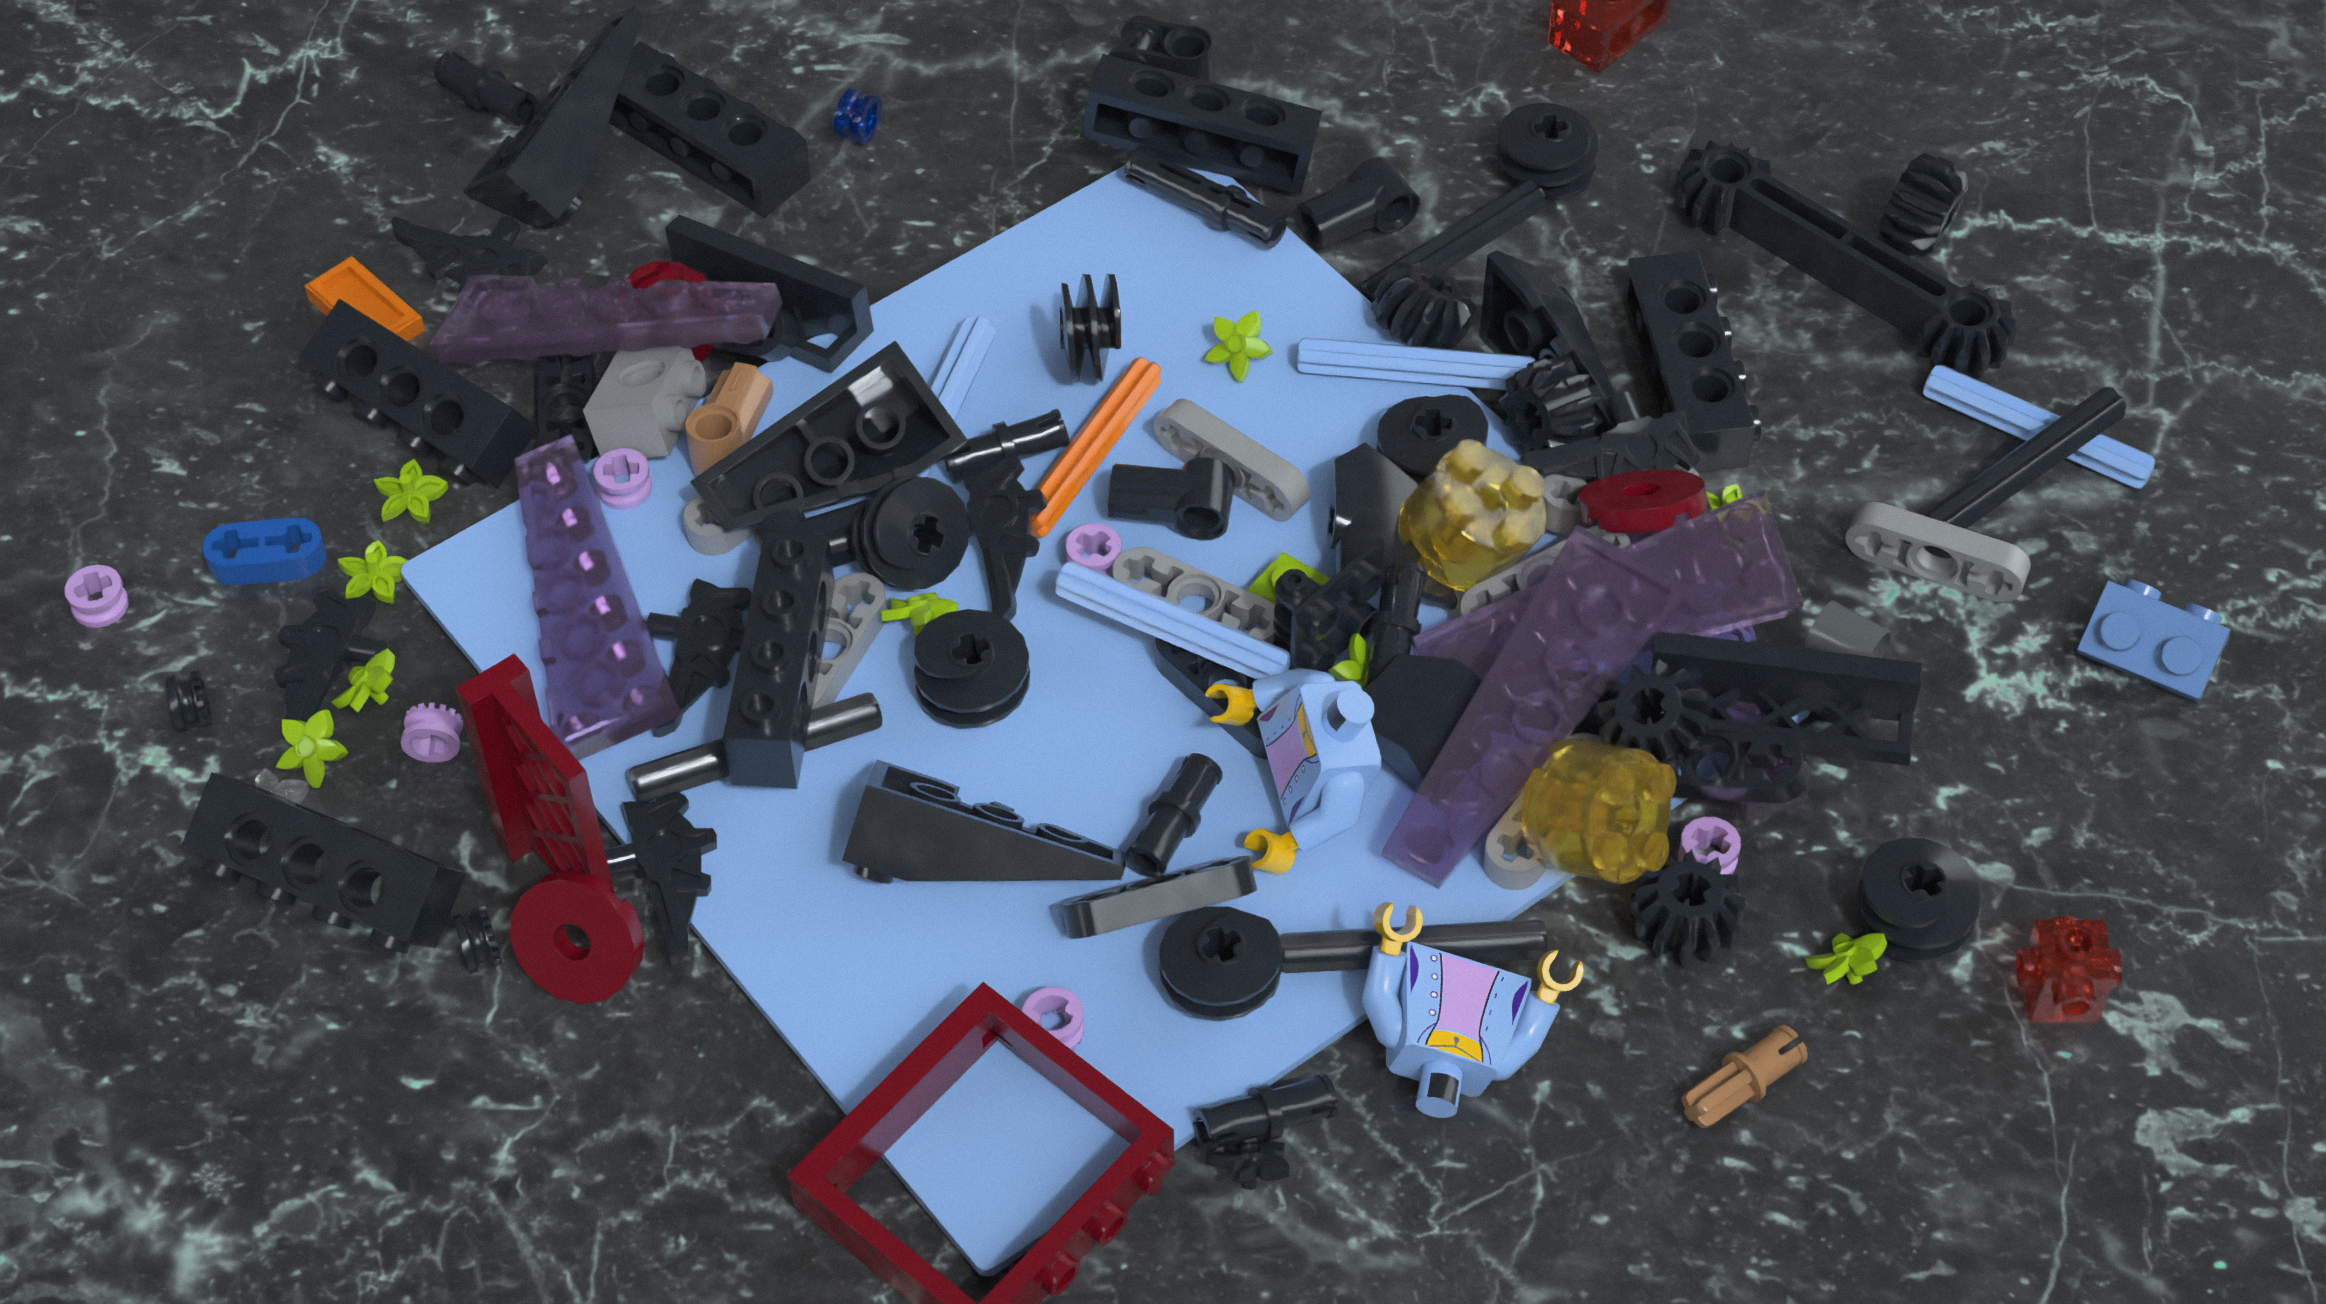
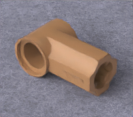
(727, 416)

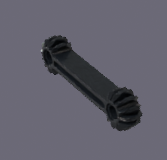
(1950, 322)

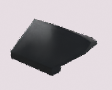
(1417, 710)

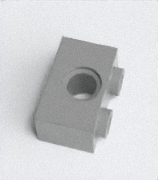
(645, 400)

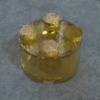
(1474, 515)
(1599, 810)

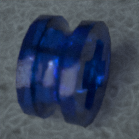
(857, 115)

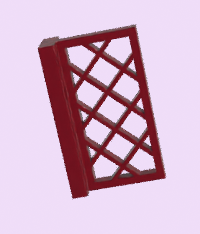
(528, 776)

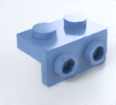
(2154, 638)

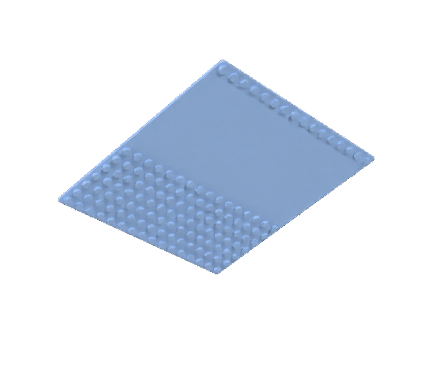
(872, 967)

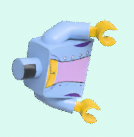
(1317, 752)
(1453, 1017)

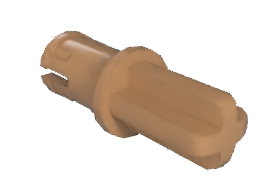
(1743, 1077)

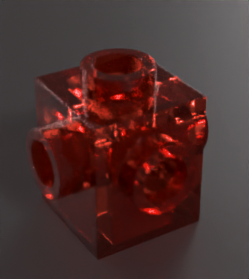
(2068, 970)

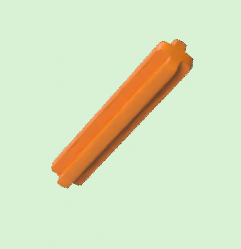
(1095, 441)

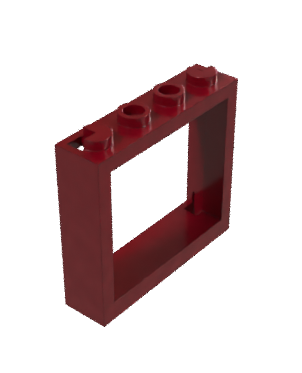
(913, 1088)

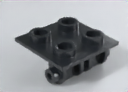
(1319, 620)

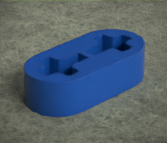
(264, 551)

